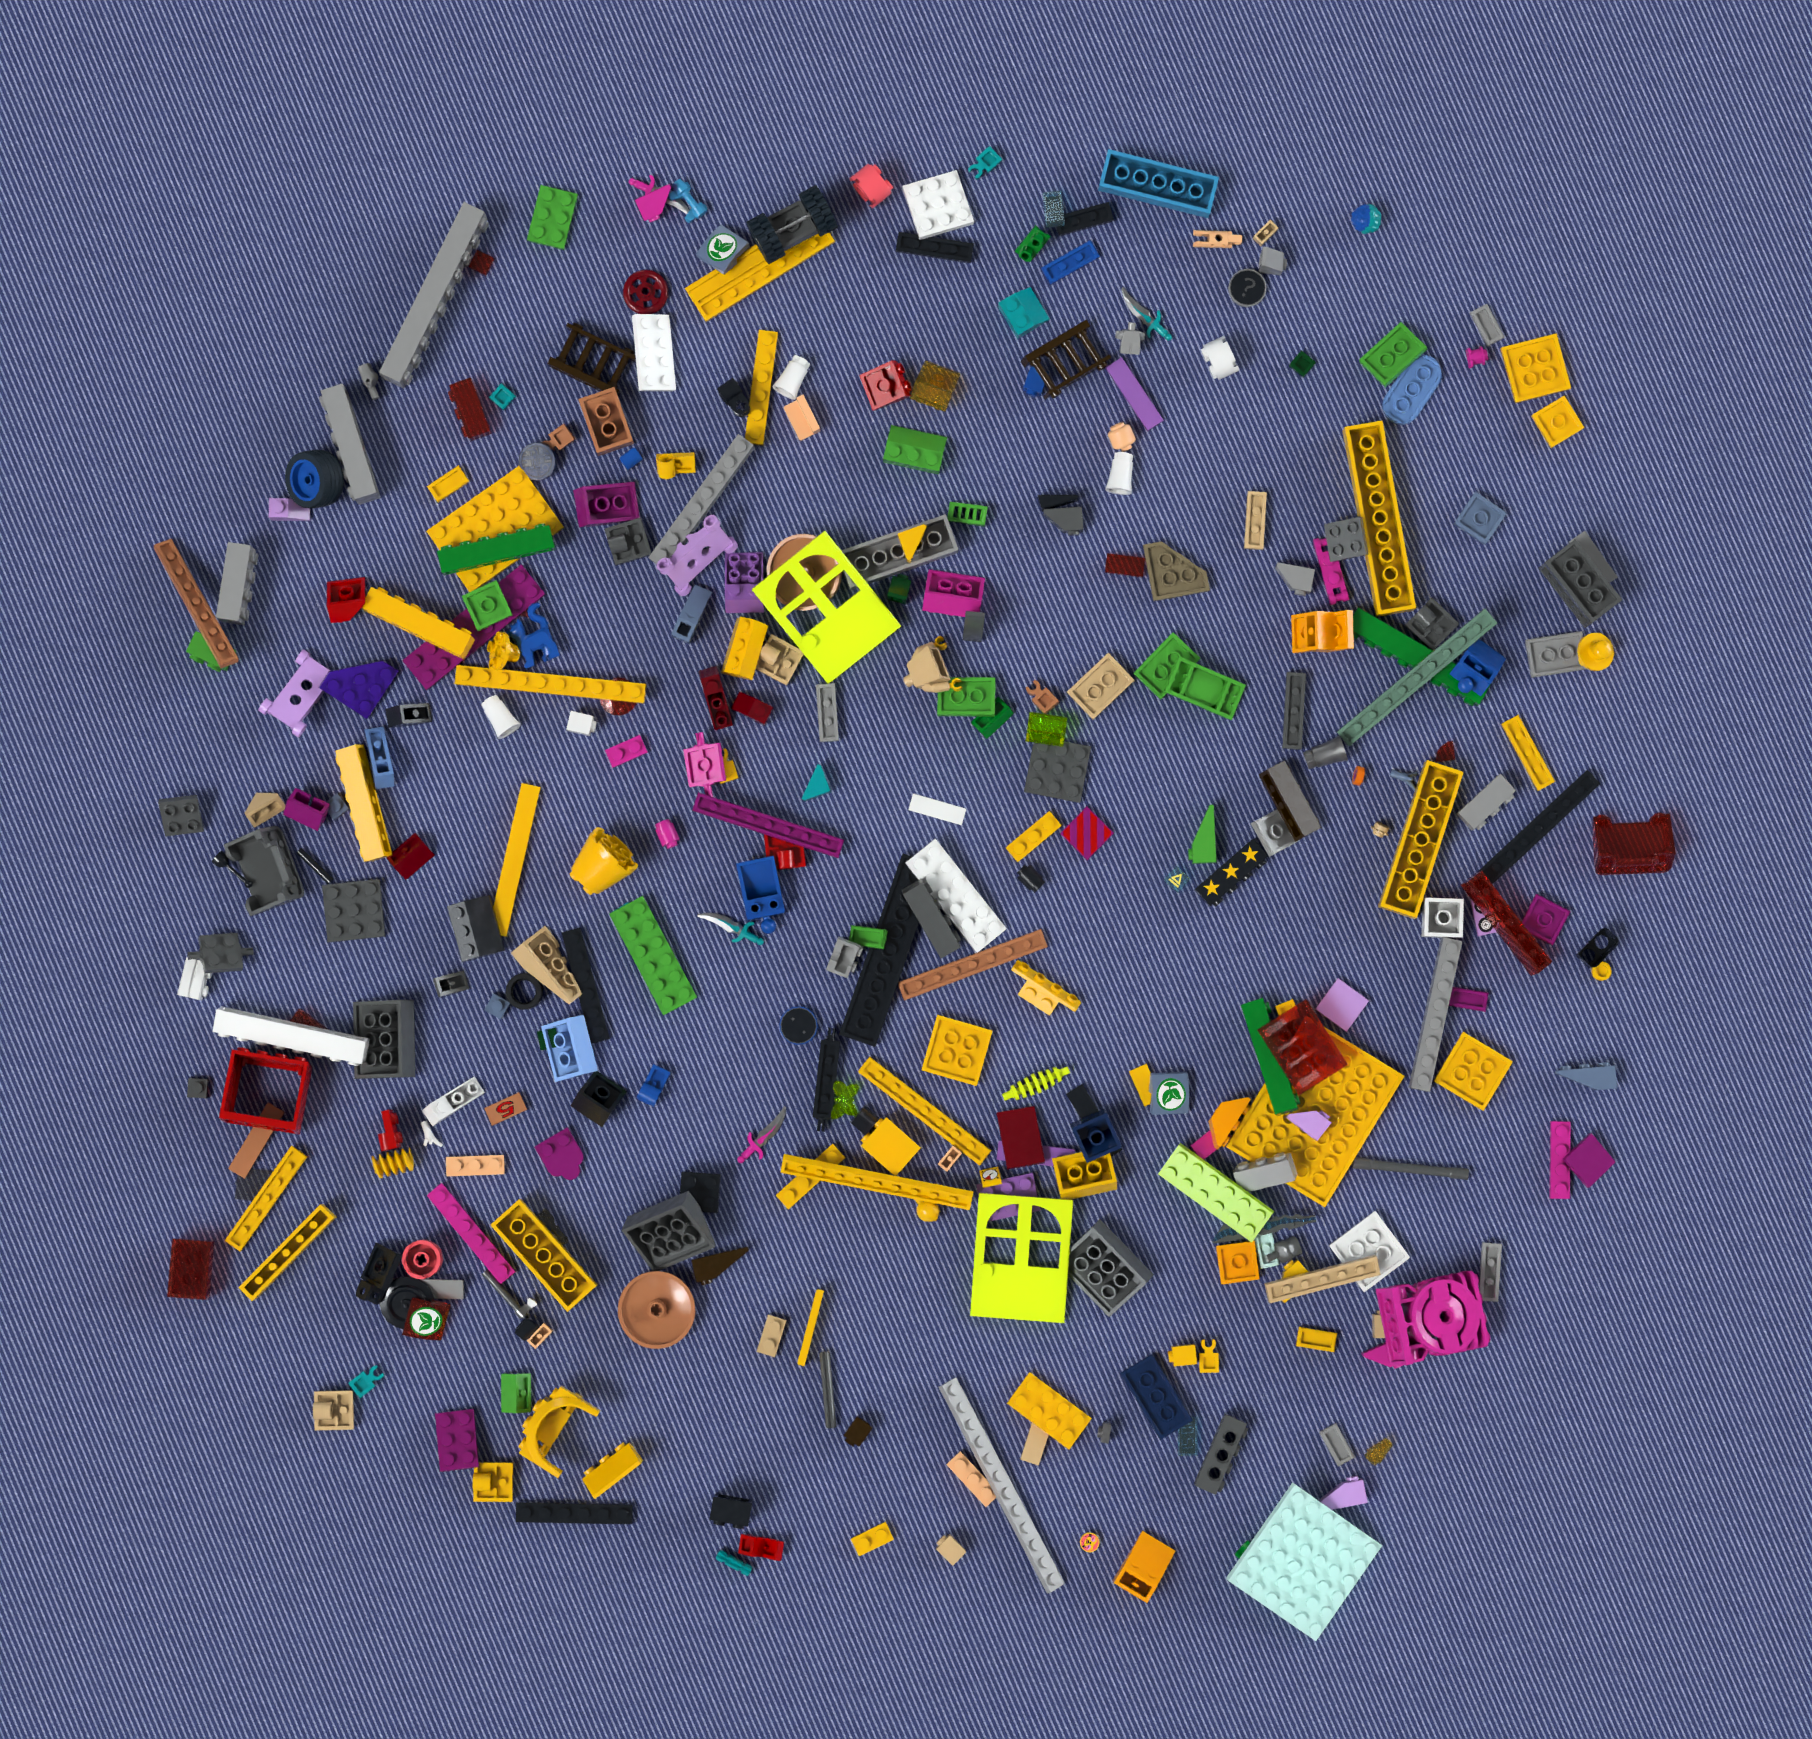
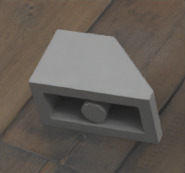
(1271, 261)
(1296, 578)

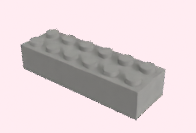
(351, 447)
(885, 557)

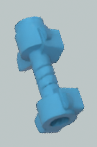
(681, 190)

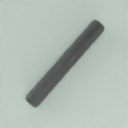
(827, 1387)

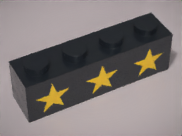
(1231, 872)

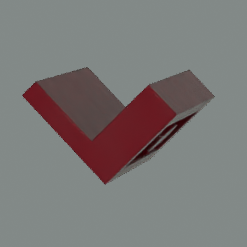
(410, 856)

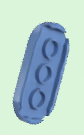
(1412, 390)

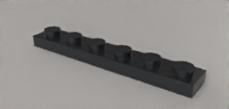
(584, 977)
(574, 1513)

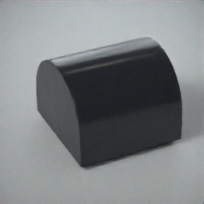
(526, 1328)

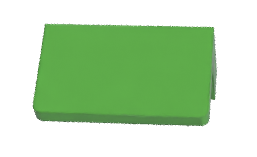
(516, 1393)

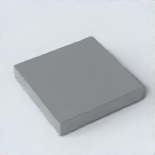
(1273, 833)

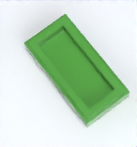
(868, 936)

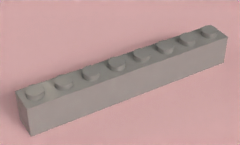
(704, 498)
(1435, 1014)

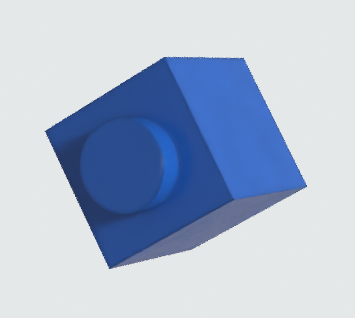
(1034, 384)

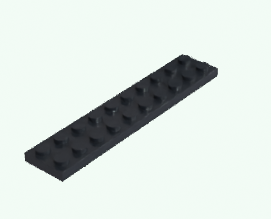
(883, 966)

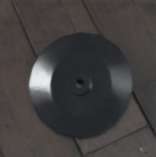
(398, 1297)

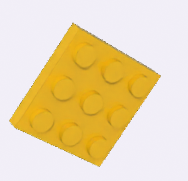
(1535, 368)
(956, 1050)
(1472, 1071)

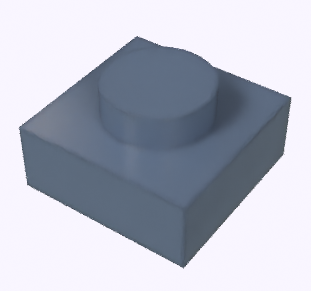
(337, 806)
(497, 1006)

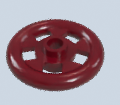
(638, 306)

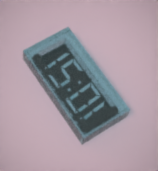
(1053, 208)
(1188, 1439)

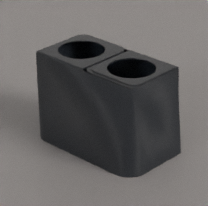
(1612, 943)

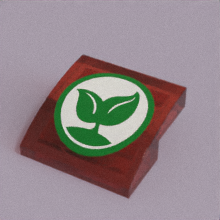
(426, 1319)

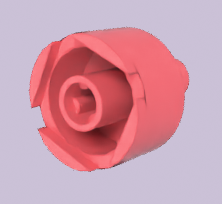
(871, 185)
(412, 1263)

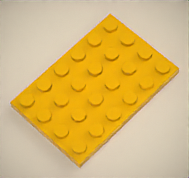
(500, 508)

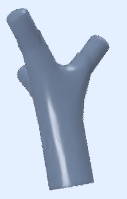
(1405, 777)

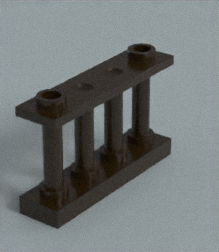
(1064, 341)
(576, 372)

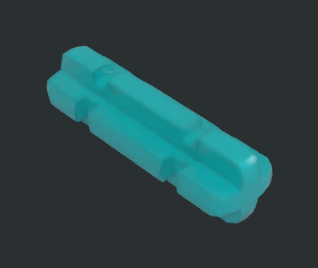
(733, 1562)

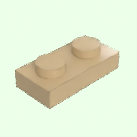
(771, 1335)

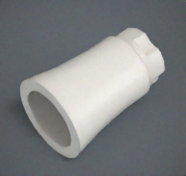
(792, 377)
(1121, 474)
(500, 717)

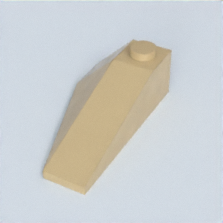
(542, 959)

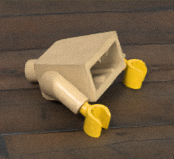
(928, 669)

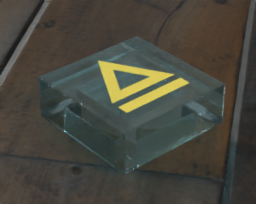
(1176, 879)

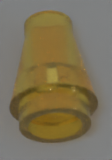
(1378, 1451)

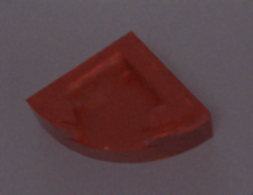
(1445, 752)

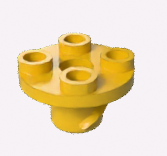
(502, 650)
(1595, 652)

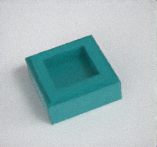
(502, 397)

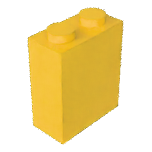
(889, 1146)

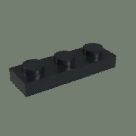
(1086, 219)

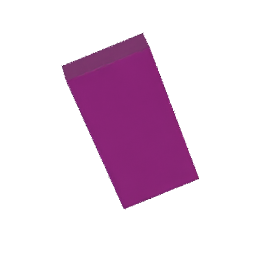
(1468, 999)

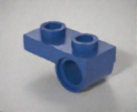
(653, 1085)

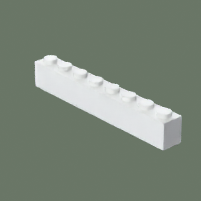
(291, 1035)

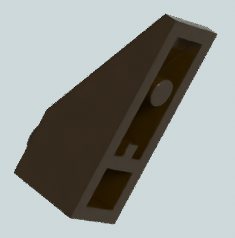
(712, 1266)

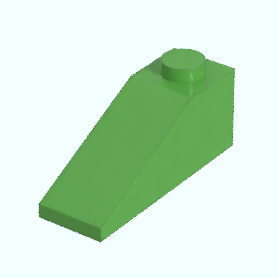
(1203, 846)

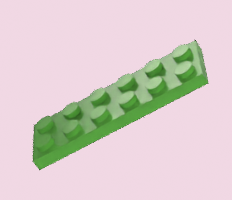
(653, 955)

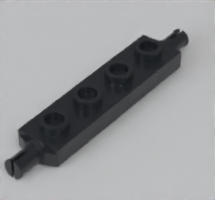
(825, 1079)

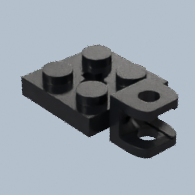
(376, 1278)

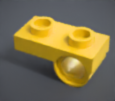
(673, 463)

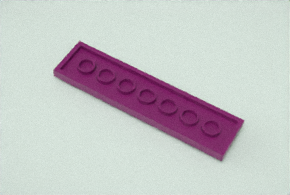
(432, 663)

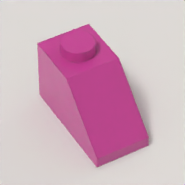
(653, 203)
(1380, 1355)

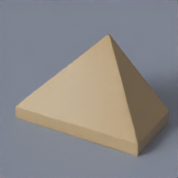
(264, 807)

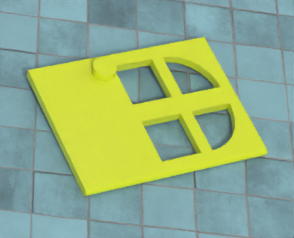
(844, 632)
(1021, 1289)

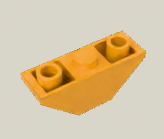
(1226, 1119)

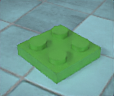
(487, 605)

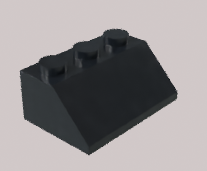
(475, 928)

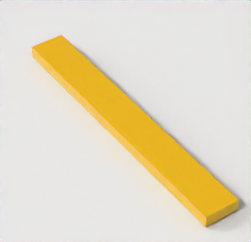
(515, 855)
(924, 1111)

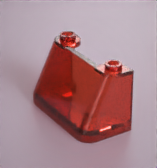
(1633, 846)

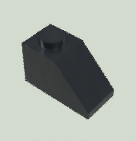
(408, 715)

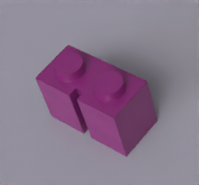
(298, 809)

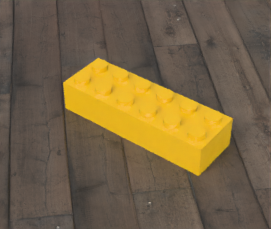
(544, 1255)

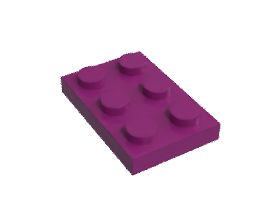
(457, 1440)

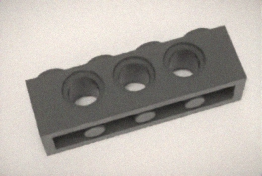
(1227, 1424)

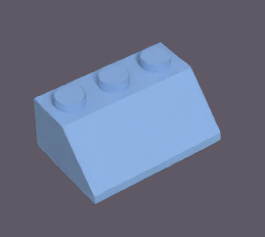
(573, 1048)

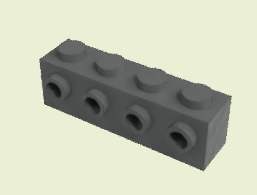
(931, 919)

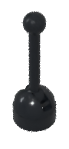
(221, 860)

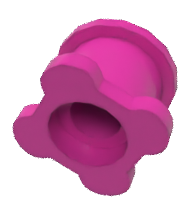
(1476, 356)

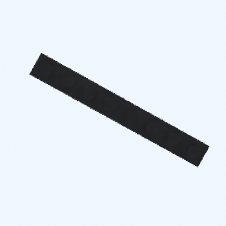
(1539, 826)

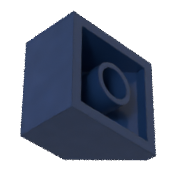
(1095, 1135)

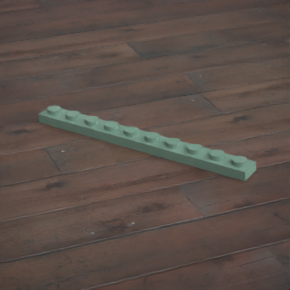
(1417, 677)

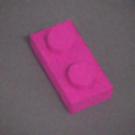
(626, 751)

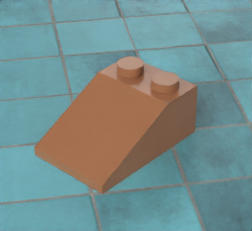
(606, 421)

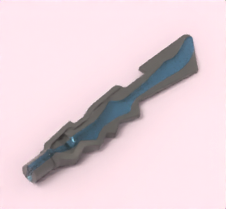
(1227, 1234)

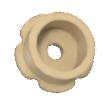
(1380, 829)

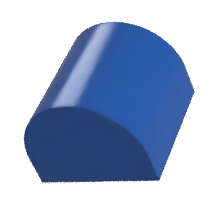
(630, 458)

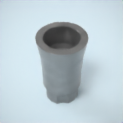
(1326, 753)

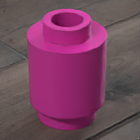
(667, 834)

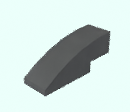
(973, 626)

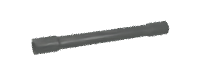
(1452, 1172)

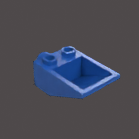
(1477, 668)
(760, 887)

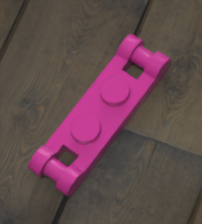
(1331, 573)

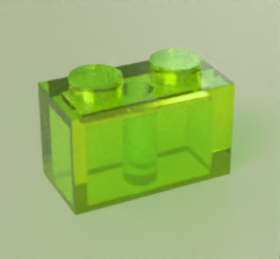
(1046, 729)

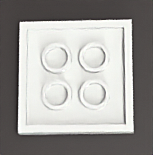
(938, 205)
(1369, 1239)

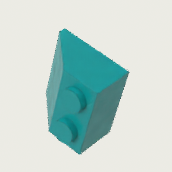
(1023, 312)

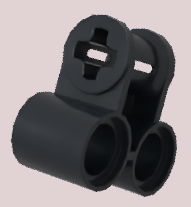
(732, 396)

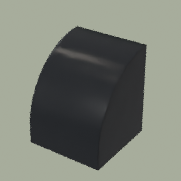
(864, 1120)

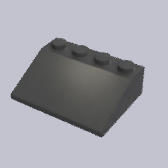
(391, 1036)
(669, 1232)
(1106, 1268)

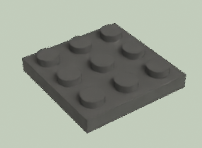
(1058, 771)
(353, 910)

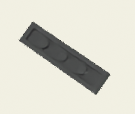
(1293, 710)

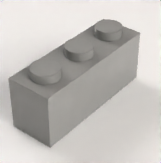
(1486, 803)
(1265, 1172)

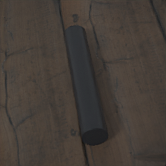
(315, 866)

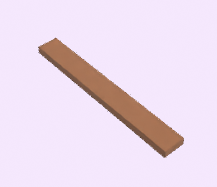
(196, 603)
(972, 964)

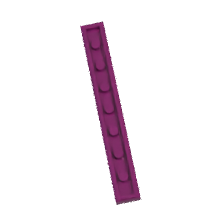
(768, 825)

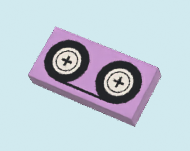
(1482, 925)

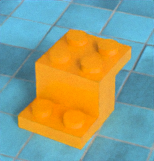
(1322, 631)

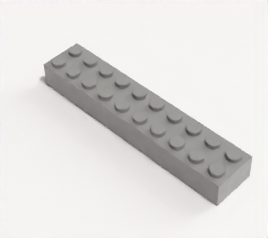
(434, 295)

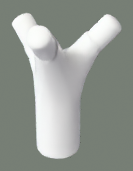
(429, 1137)

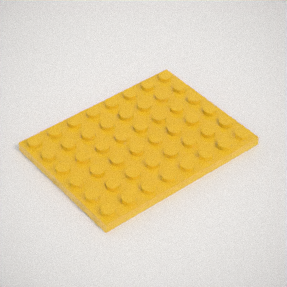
(1351, 1098)

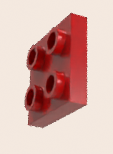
(785, 853)
(391, 1138)

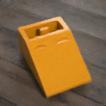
(1144, 1566)

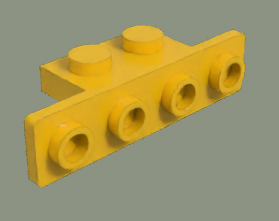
(1041, 991)

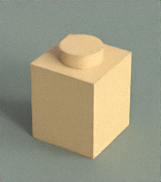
(950, 1549)

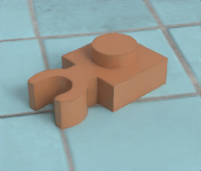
(560, 438)
(1043, 698)

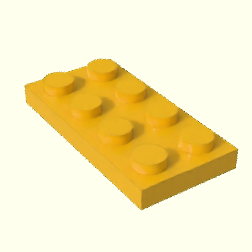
(1049, 1410)

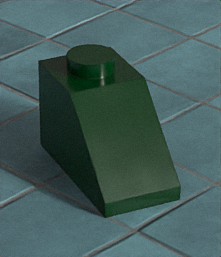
(899, 589)

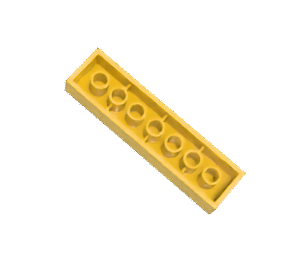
(1420, 839)

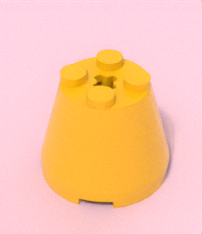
(602, 862)

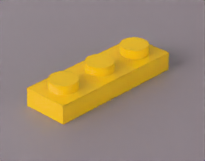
(1033, 836)

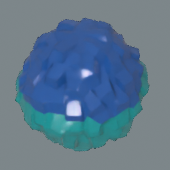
(1366, 218)

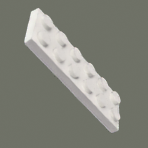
(956, 895)

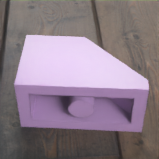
(287, 510)
(1311, 1122)

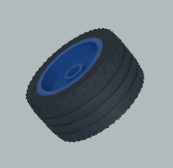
(314, 478)

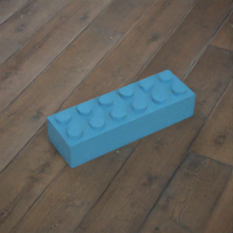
(1158, 183)

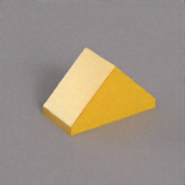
(910, 540)

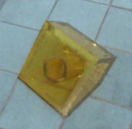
(935, 386)

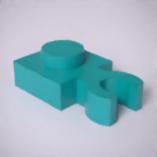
(986, 161)
(364, 1383)

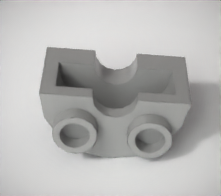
(843, 957)

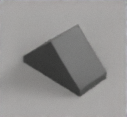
(450, 984)

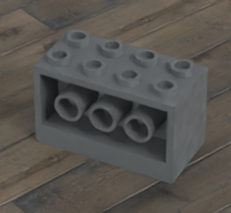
(1580, 583)

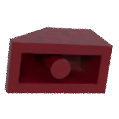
(752, 708)

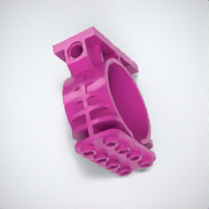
(1407, 1314)

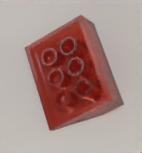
(1302, 1047)

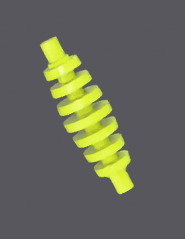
(1035, 1083)

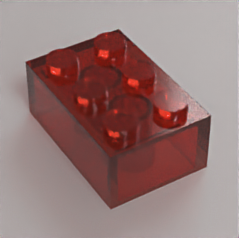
(190, 1268)

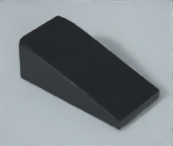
(1055, 501)

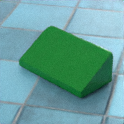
(989, 725)

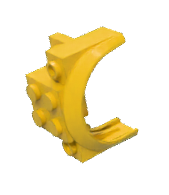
(548, 1423)

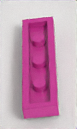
(1558, 1168)

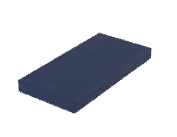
(1156, 1396)

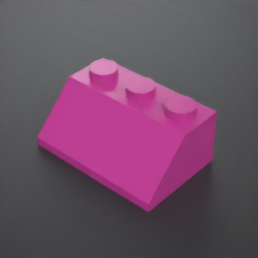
(952, 593)

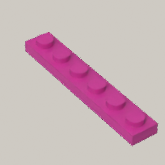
(471, 1233)

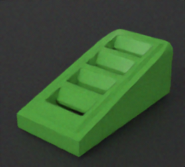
(968, 507)

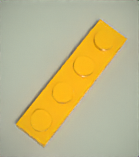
(800, 1185)

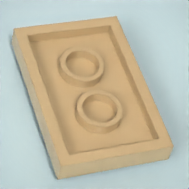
(1100, 686)

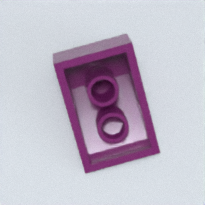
(606, 504)

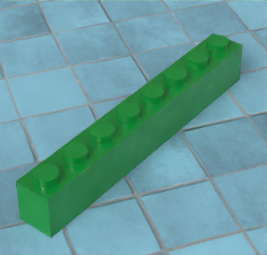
(1406, 651)

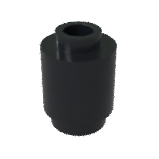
(1030, 878)

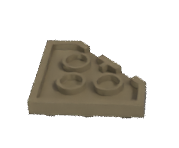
(1172, 573)

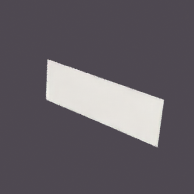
(937, 809)

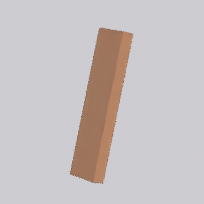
(254, 1143)

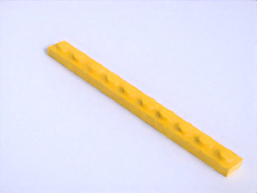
(550, 684)
(876, 1182)

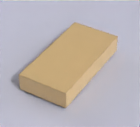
(1034, 1445)

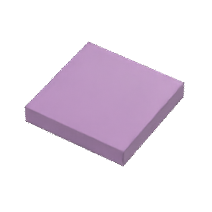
(1342, 1005)

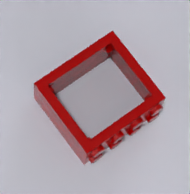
(261, 1058)

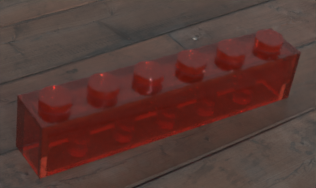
(1506, 923)

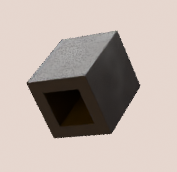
(857, 1432)

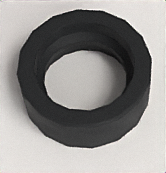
(509, 991)

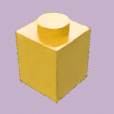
(1182, 1355)

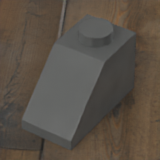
(1066, 519)

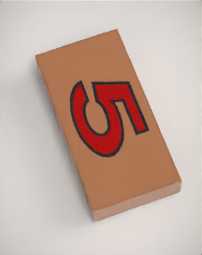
(505, 1108)

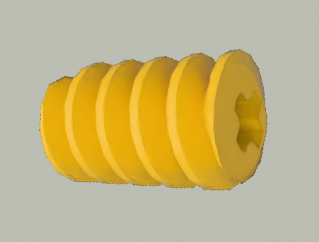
(393, 1163)

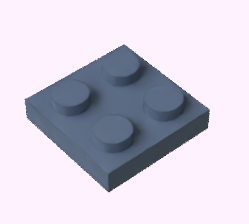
(1480, 518)

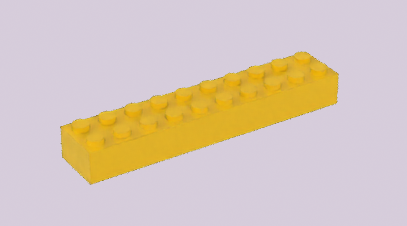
(1379, 509)

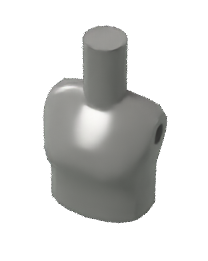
(369, 379)

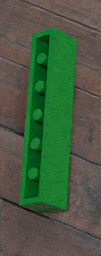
(496, 550)
(1276, 1081)

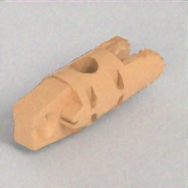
(1226, 239)

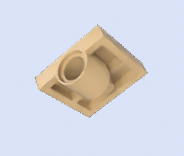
(779, 659)
(333, 1410)

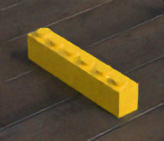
(418, 623)
(363, 803)
(287, 1252)

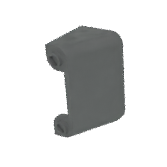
(269, 867)

